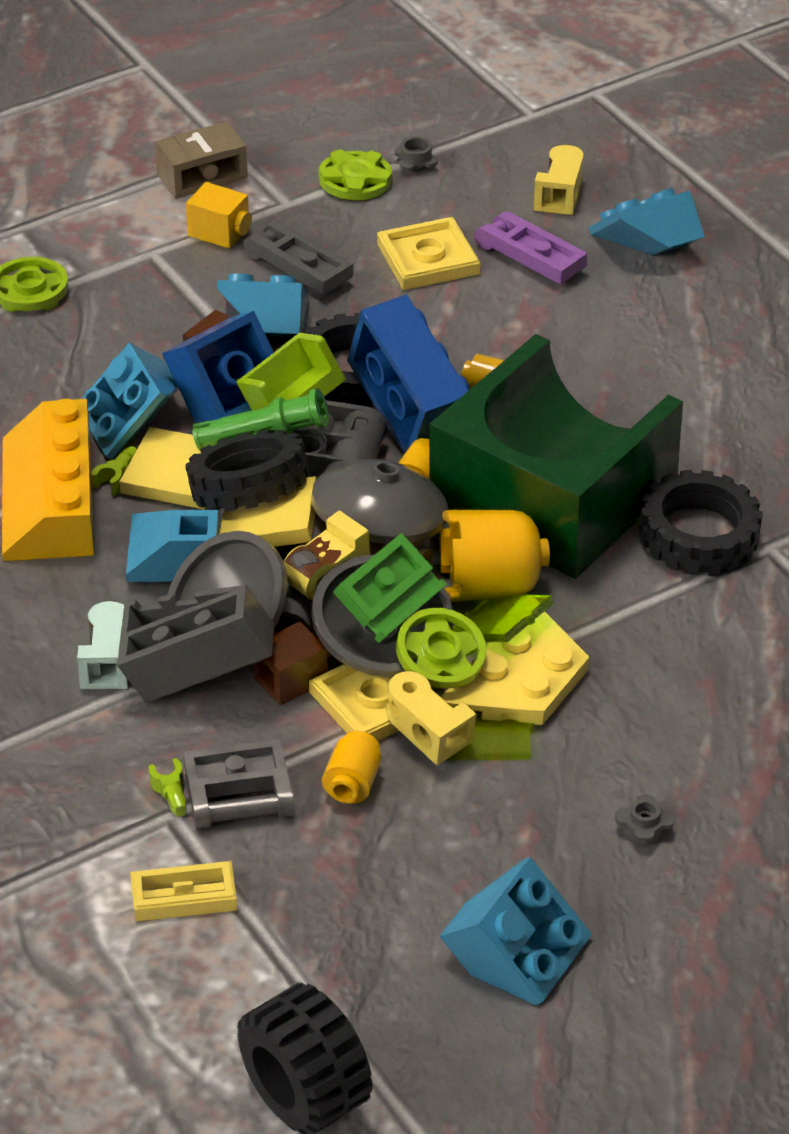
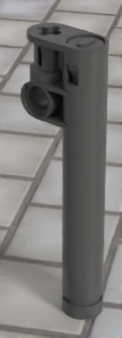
(351, 435)

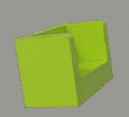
(292, 372)

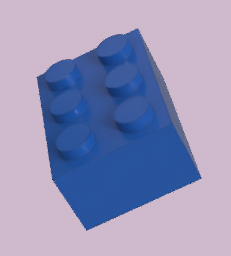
(403, 368)

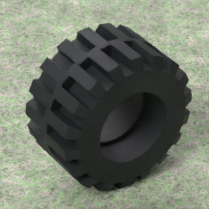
(304, 1058)

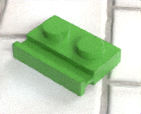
(389, 587)

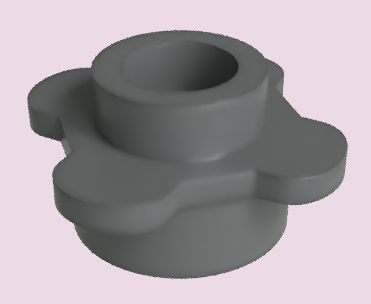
(416, 154)
(644, 820)

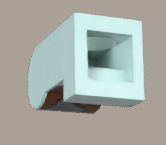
(99, 660)

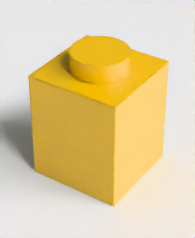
(218, 215)

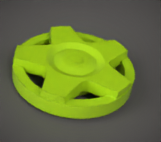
(355, 172)
(30, 287)
(440, 649)

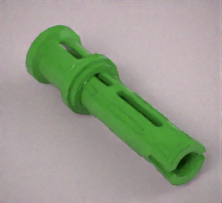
(280, 415)

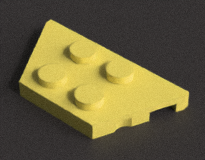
(525, 675)

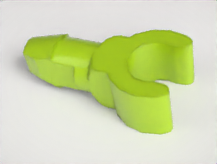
(113, 470)
(170, 786)

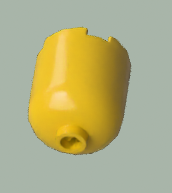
(490, 553)

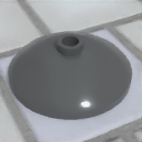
(382, 499)
(235, 560)
(345, 634)

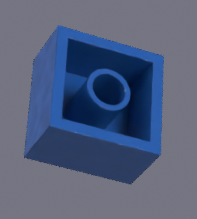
(213, 363)

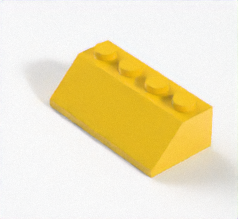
(48, 484)

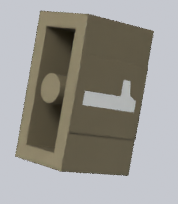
(201, 156)

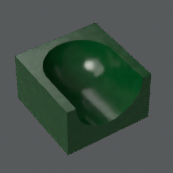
(537, 451)

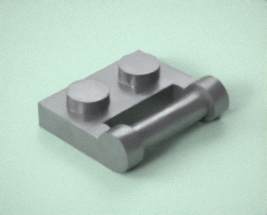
(238, 771)

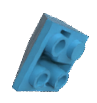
(652, 224)
(277, 304)
(128, 397)
(165, 539)
(517, 933)

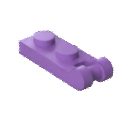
(531, 247)

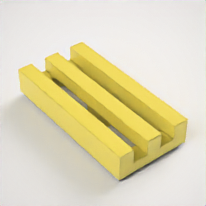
(184, 897)

